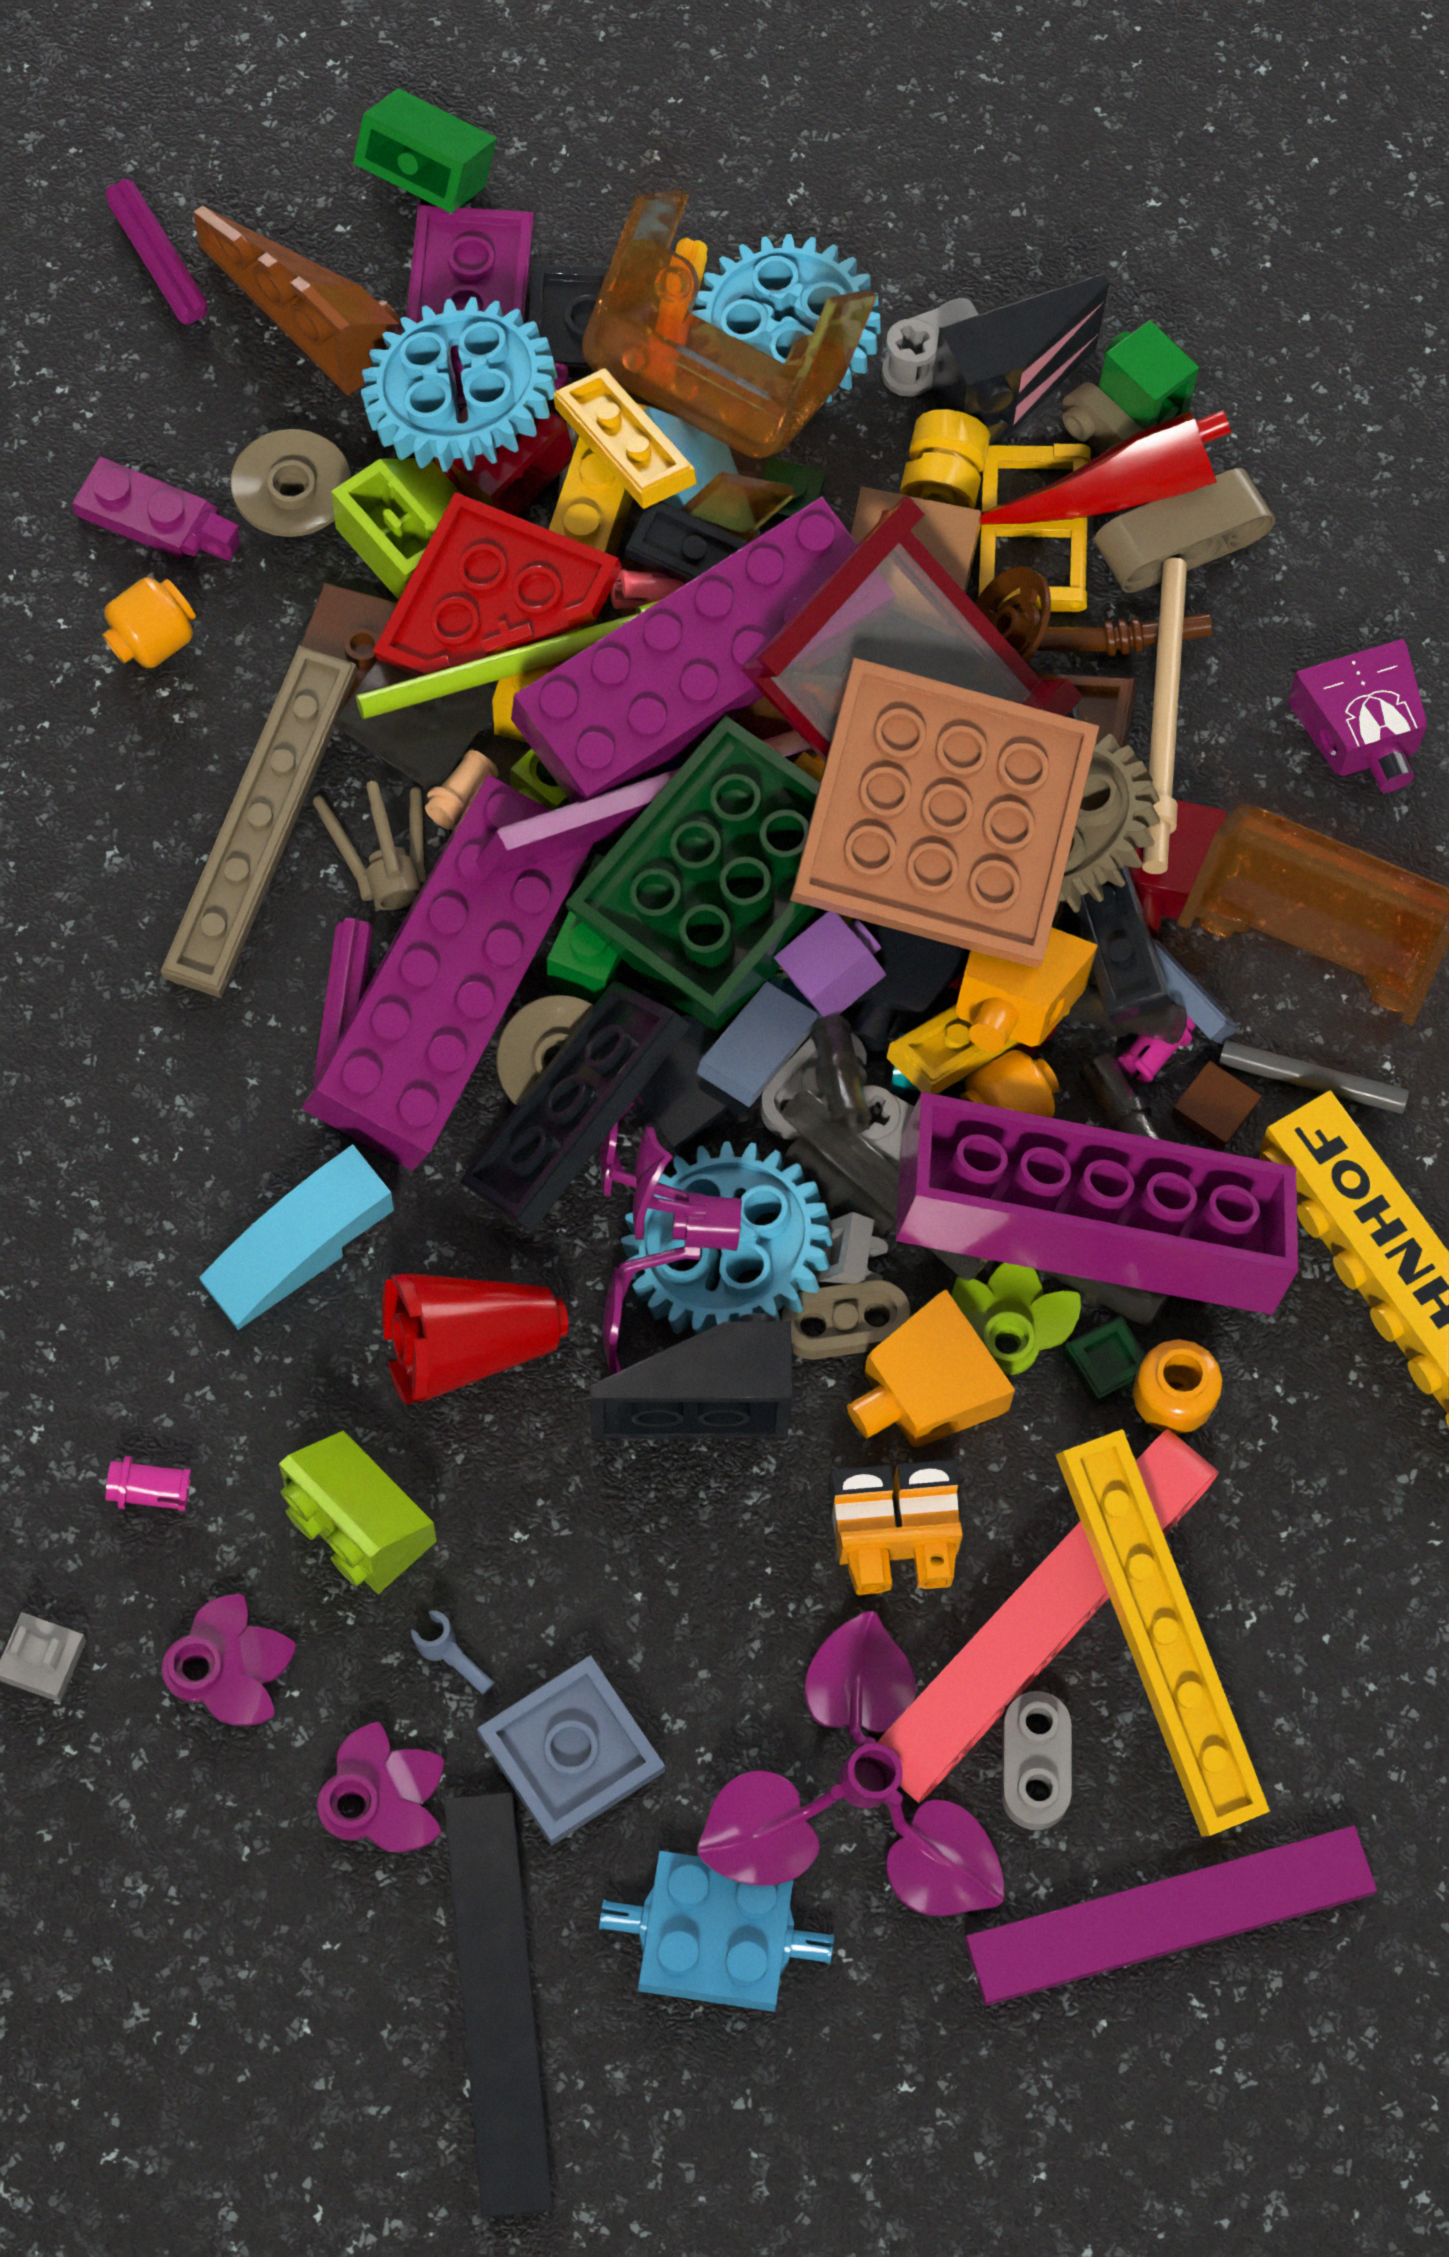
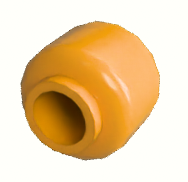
(148, 622)
(1014, 1084)
(1177, 1386)

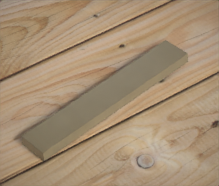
(259, 822)

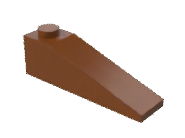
(314, 306)

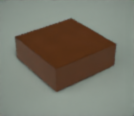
(1216, 1105)

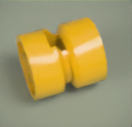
(946, 458)

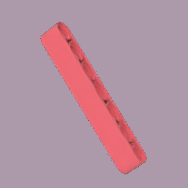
(1029, 1631)

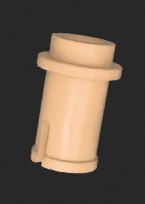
(450, 799)

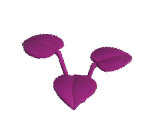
(697, 1220)
(762, 1834)

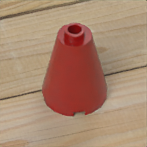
(464, 1330)

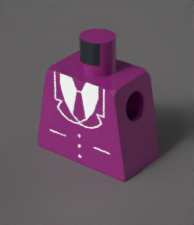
(1363, 712)

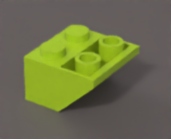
(391, 515)
(356, 1510)

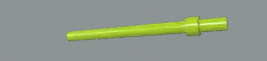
(485, 669)

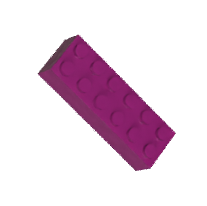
(677, 665)
(442, 986)
(1097, 1204)

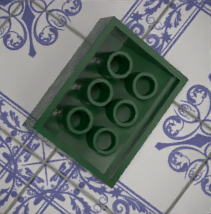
(708, 877)

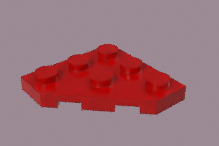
(492, 589)

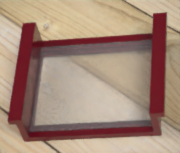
(897, 611)

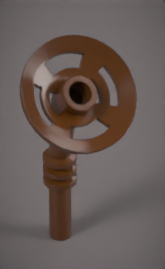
(1029, 631)

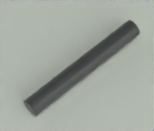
(1313, 1076)

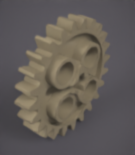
(1109, 822)

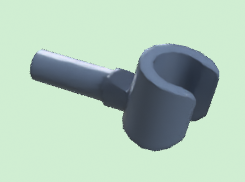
(447, 1649)

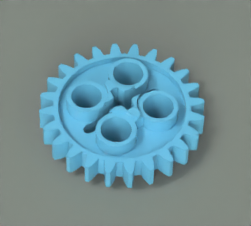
(781, 317)
(415, 389)
(781, 1250)

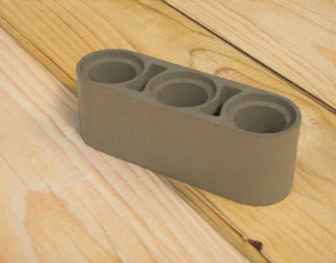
(1185, 527)

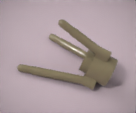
(392, 876)

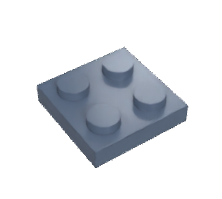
(571, 1750)

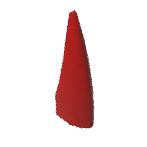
(1140, 470)

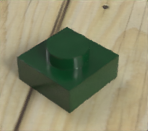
(805, 481)

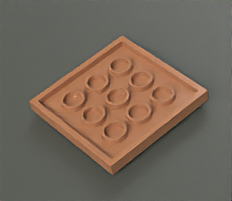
(945, 813)

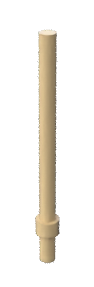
(1165, 711)

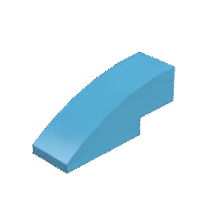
(298, 1237)

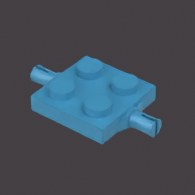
(714, 1935)

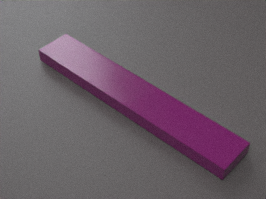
(590, 819)
(1169, 1915)

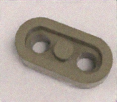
(1096, 418)
(843, 1314)

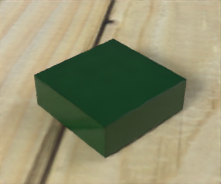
(1105, 1359)

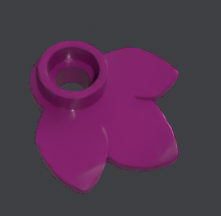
(238, 1661)
(389, 1784)

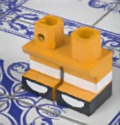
(925, 1519)

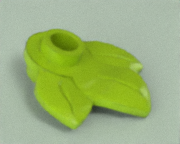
(1017, 1309)

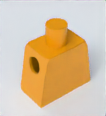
(1020, 1000)
(931, 1378)

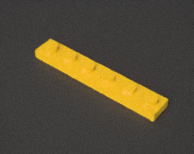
(1162, 1633)

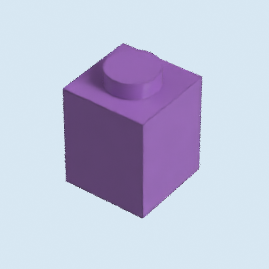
(832, 963)

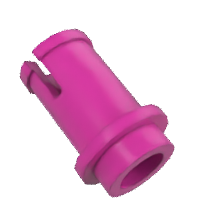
(1151, 1054)
(147, 1485)

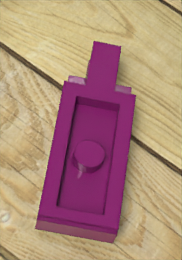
(154, 513)

